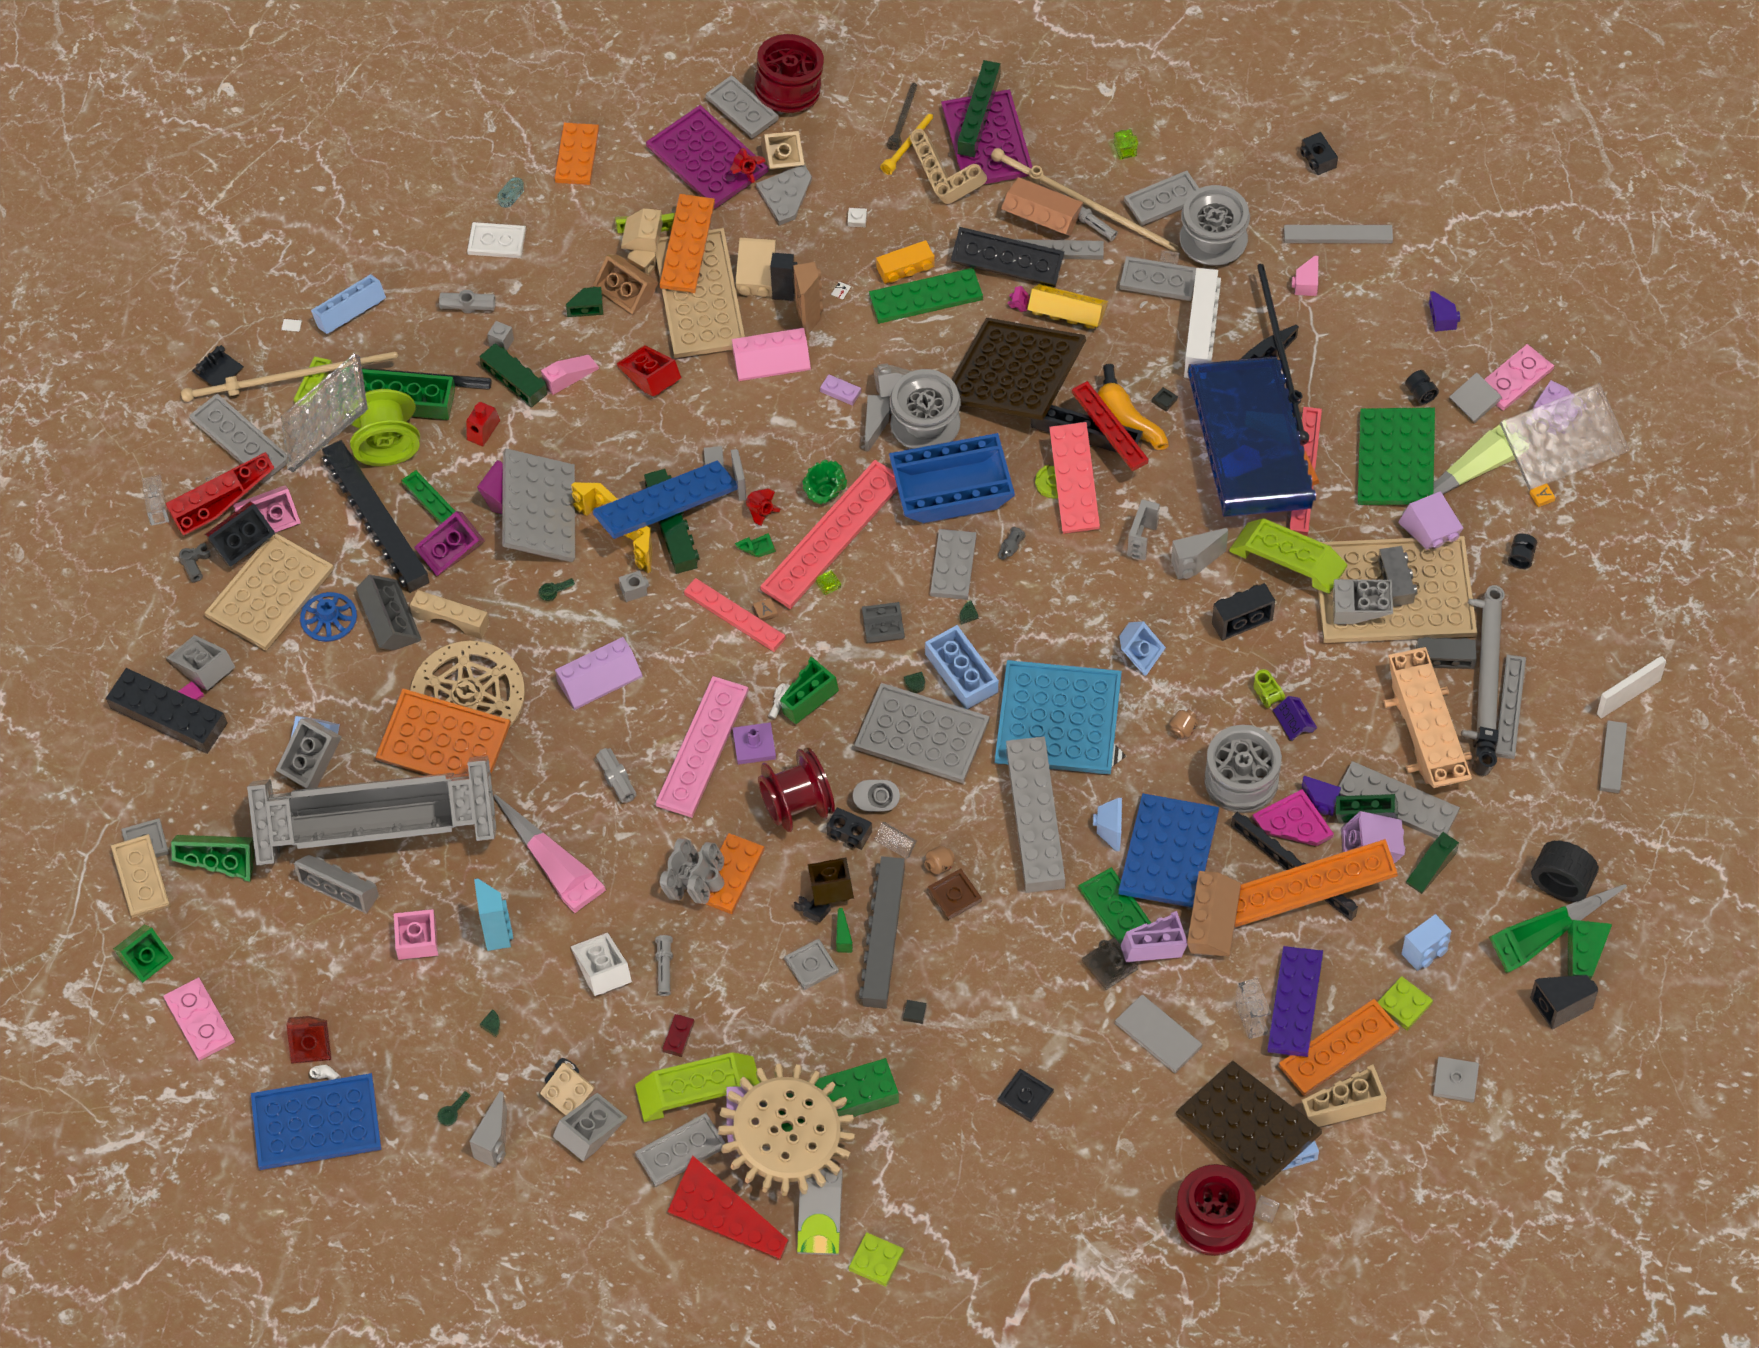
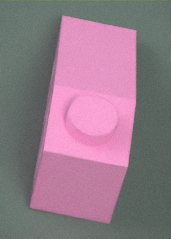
(568, 371)

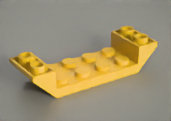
(593, 495)

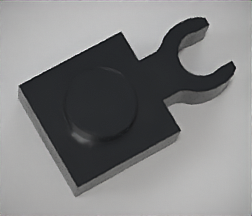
(811, 911)

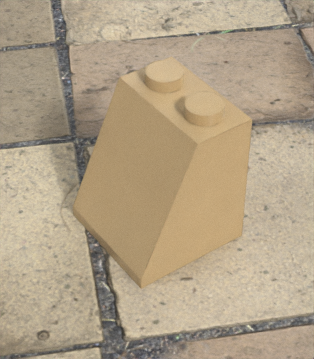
(753, 267)

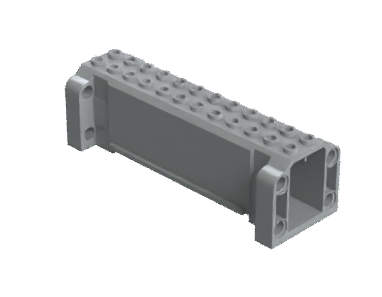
(371, 810)

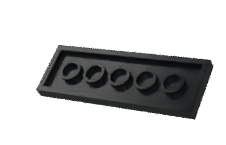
(1007, 256)

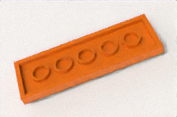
(687, 243)
(1340, 1047)

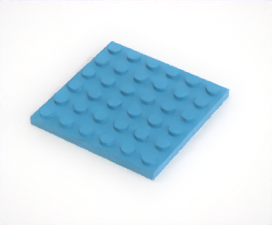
(1067, 706)

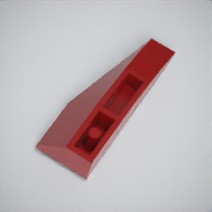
(217, 495)

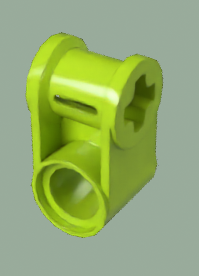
(1270, 691)

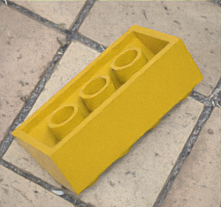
(1067, 305)

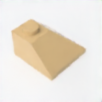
(782, 150)

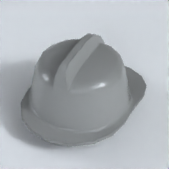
(876, 795)

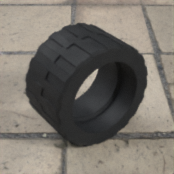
(1564, 871)

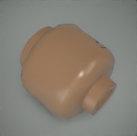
(1184, 723)
(939, 860)

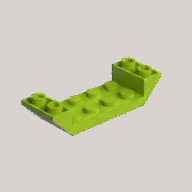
(1291, 551)
(693, 1083)

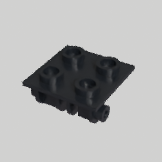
(217, 367)

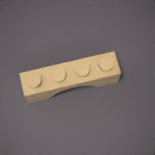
(468, 619)

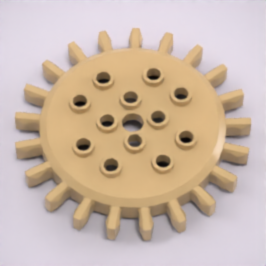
(802, 1160)

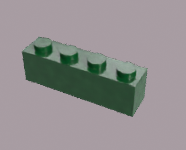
(513, 375)

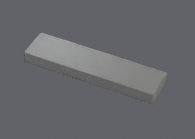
(1613, 756)

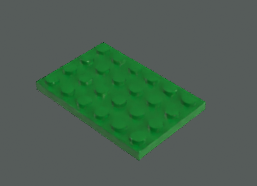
(1396, 455)

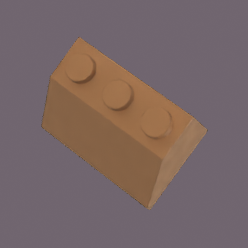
(625, 283)

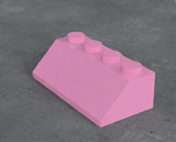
(771, 354)

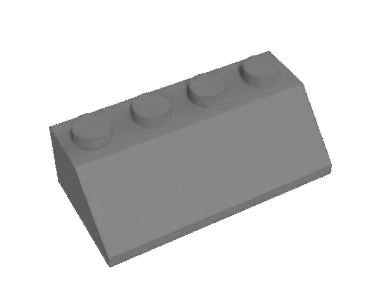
(336, 883)

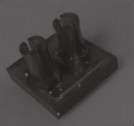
(1108, 963)

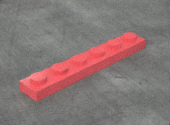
(734, 615)

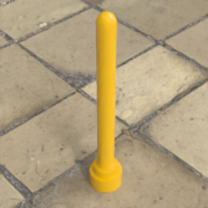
(889, 165)

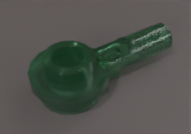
(549, 590)
(448, 1114)

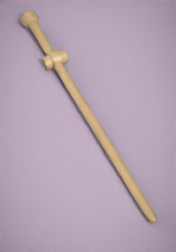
(1036, 176)
(233, 385)

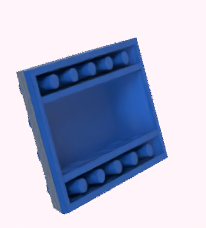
(952, 478)

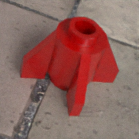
(746, 164)
(760, 504)

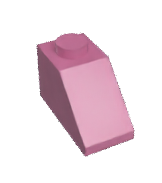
(1306, 278)

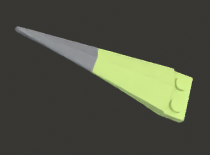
(1482, 457)

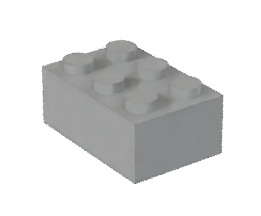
(308, 753)

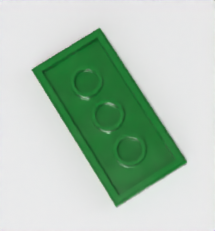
(1115, 911)

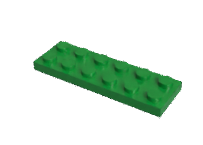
(925, 295)

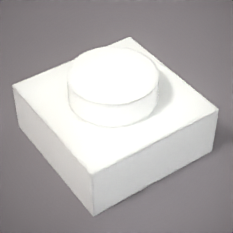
(857, 217)

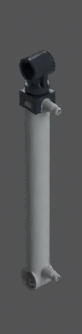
(1486, 734)

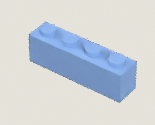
(348, 304)

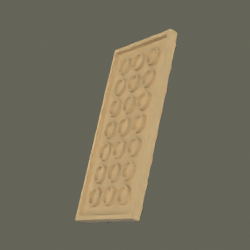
(711, 316)

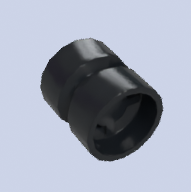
(1421, 387)
(1522, 551)

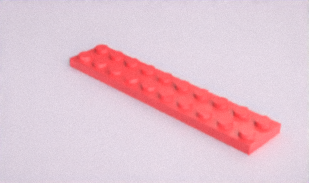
(831, 535)

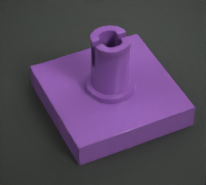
(754, 743)

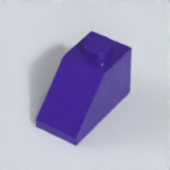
(1443, 313)
(1321, 794)

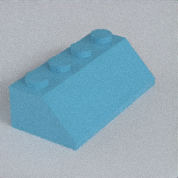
(493, 917)

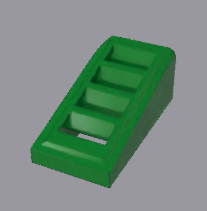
(843, 941)

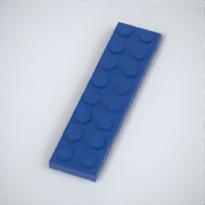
(665, 499)

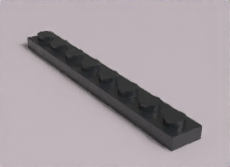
(1285, 858)

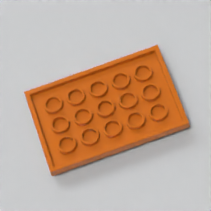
(439, 735)

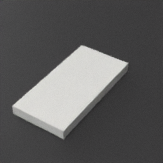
(1631, 687)

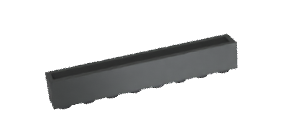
(883, 932)

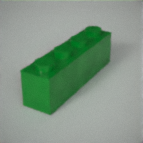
(216, 853)

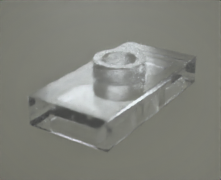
(895, 840)

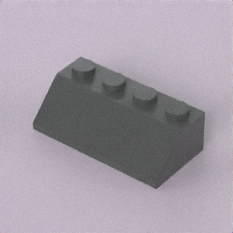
(388, 612)

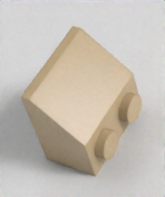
(643, 230)

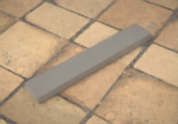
(1338, 234)
(1510, 706)

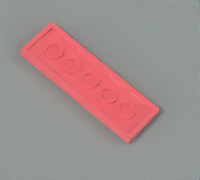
(1074, 477)

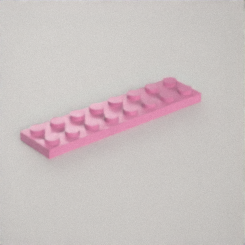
(702, 747)

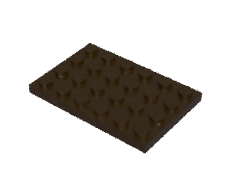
(1249, 1122)

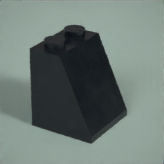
(1563, 997)

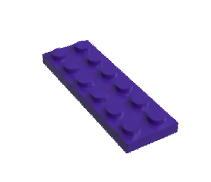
(1295, 1001)

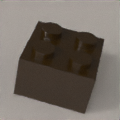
(830, 881)

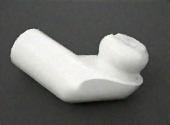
(323, 1071)

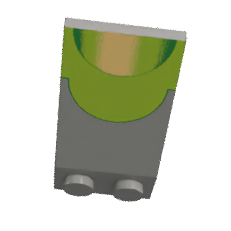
(820, 1216)

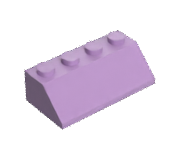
(598, 673)

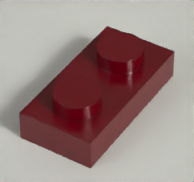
(678, 1035)

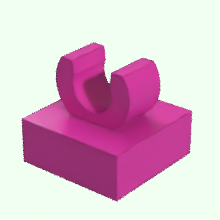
(1020, 299)

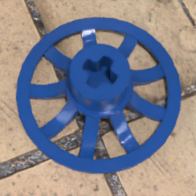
(327, 613)

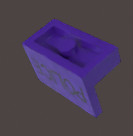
(1294, 717)

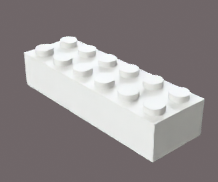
(1203, 317)

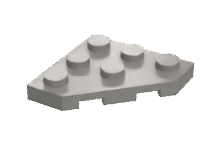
(785, 193)

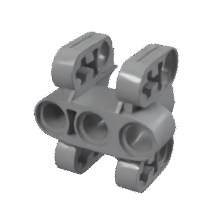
(689, 873)

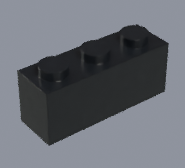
(782, 276)

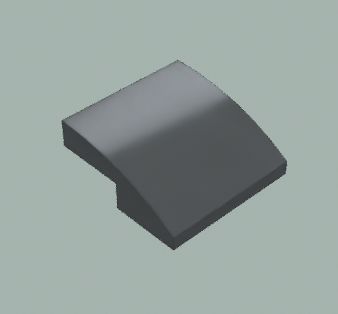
(883, 622)

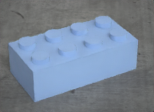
(961, 667)

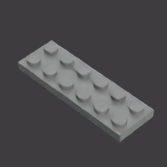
(236, 433)
(1415, 807)

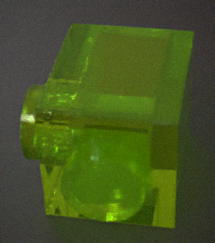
(1125, 144)

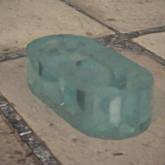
(508, 190)

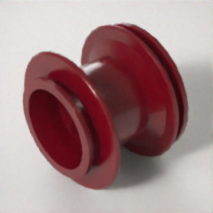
(796, 789)
(1211, 1232)

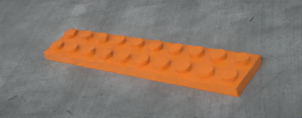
(1315, 882)

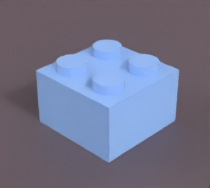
(1426, 942)

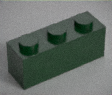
(1382, 805)

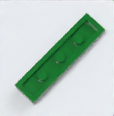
(428, 496)

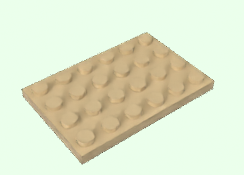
(269, 591)

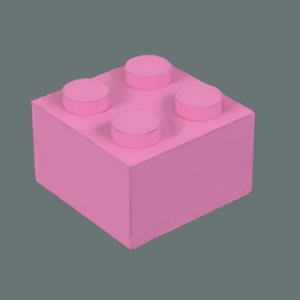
(415, 934)

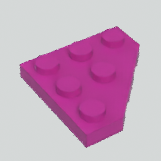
(1294, 820)

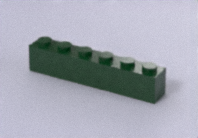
(979, 108)
(675, 532)

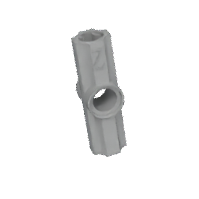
(467, 301)
(616, 775)

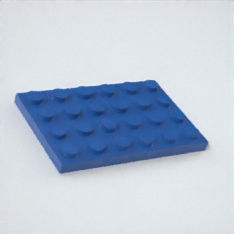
(1168, 849)
(315, 1121)

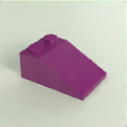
(449, 543)

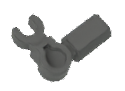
(188, 559)

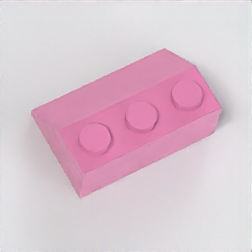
(275, 507)

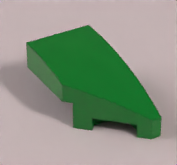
(757, 547)

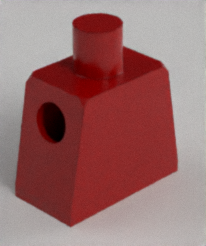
(481, 423)

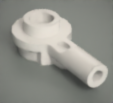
(779, 692)

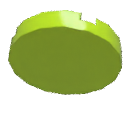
(1046, 482)

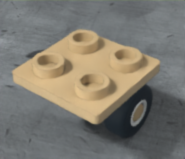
(566, 1087)

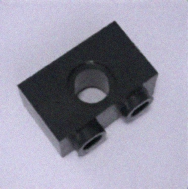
(1318, 153)

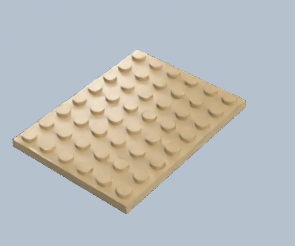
(1438, 608)

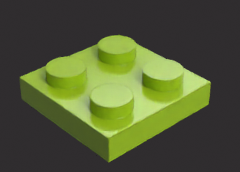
(1405, 1003)
(876, 1259)

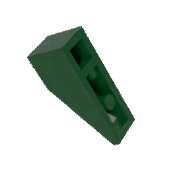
(1433, 862)

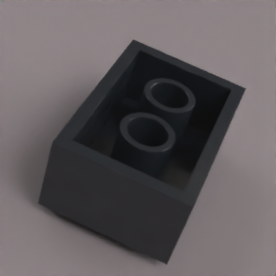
(240, 533)
(1243, 611)

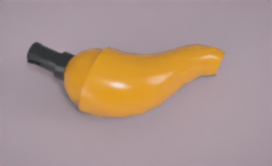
(1123, 409)

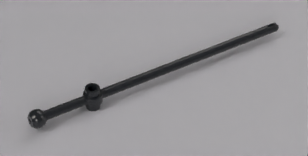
(1294, 395)

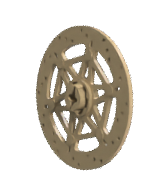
(464, 687)

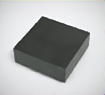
(1164, 399)
(914, 1011)

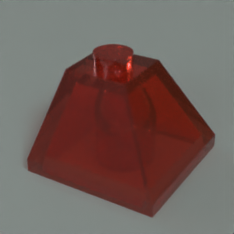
(308, 1039)

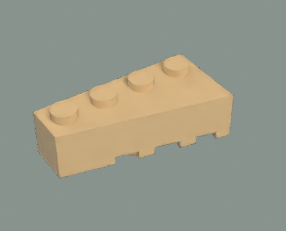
(1346, 1099)

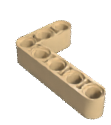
(946, 188)

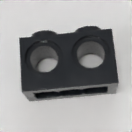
(851, 825)

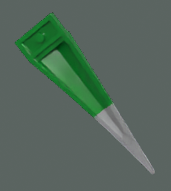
(1526, 939)

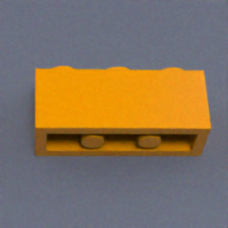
(905, 262)

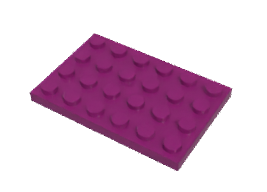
(1000, 131)
(702, 155)

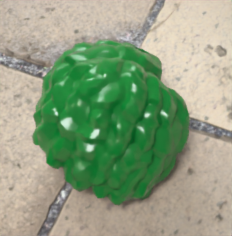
(824, 481)

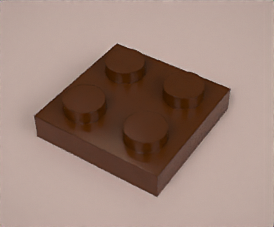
(954, 894)

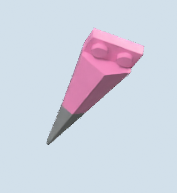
(569, 877)

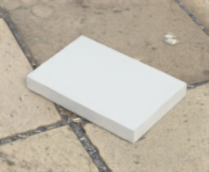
(496, 240)

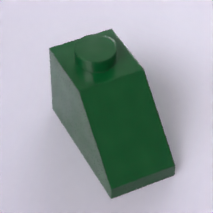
(586, 303)

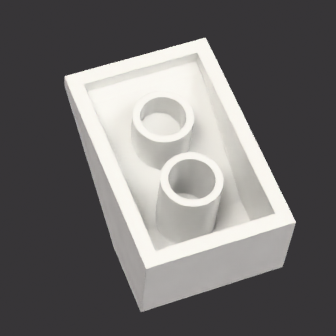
(601, 964)

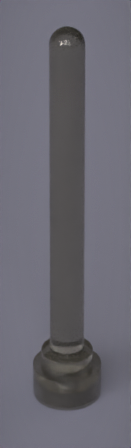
(894, 141)

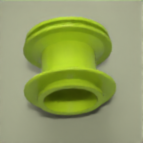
(383, 432)

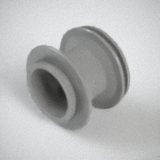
(1214, 225)
(914, 403)

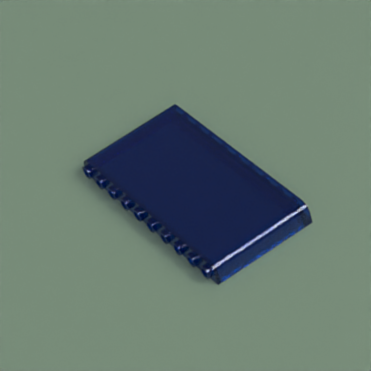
(1251, 436)

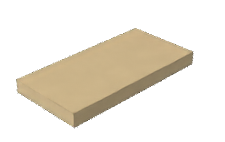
(140, 876)

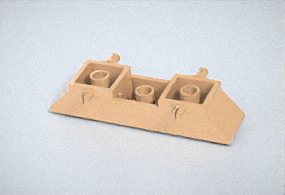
(1427, 718)

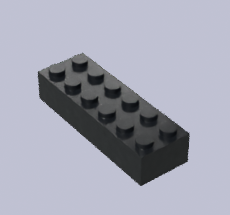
(166, 710)

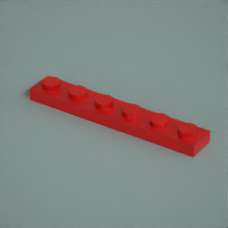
(1110, 426)

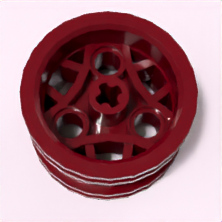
(788, 73)

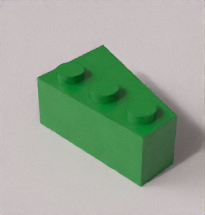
(809, 691)
(1585, 946)

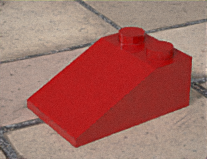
(650, 370)

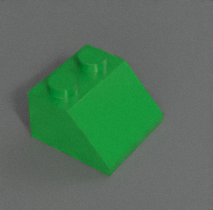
(143, 953)

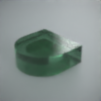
(915, 682)

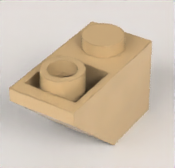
(643, 260)

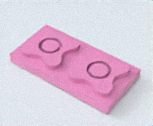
(1518, 375)
(199, 1019)

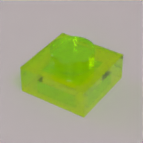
(828, 582)

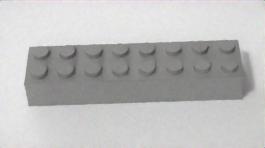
(1035, 814)

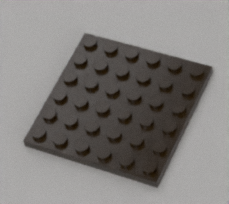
(1016, 367)

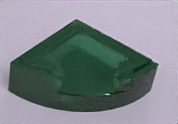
(968, 613)
(491, 1023)

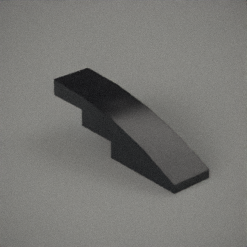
(1268, 347)

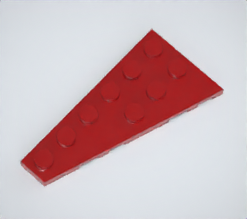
(716, 1207)

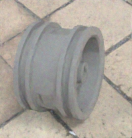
(1247, 754)

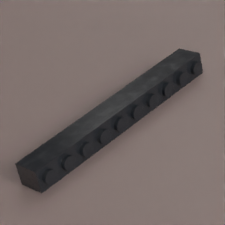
(375, 515)

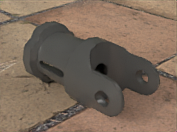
(1010, 545)

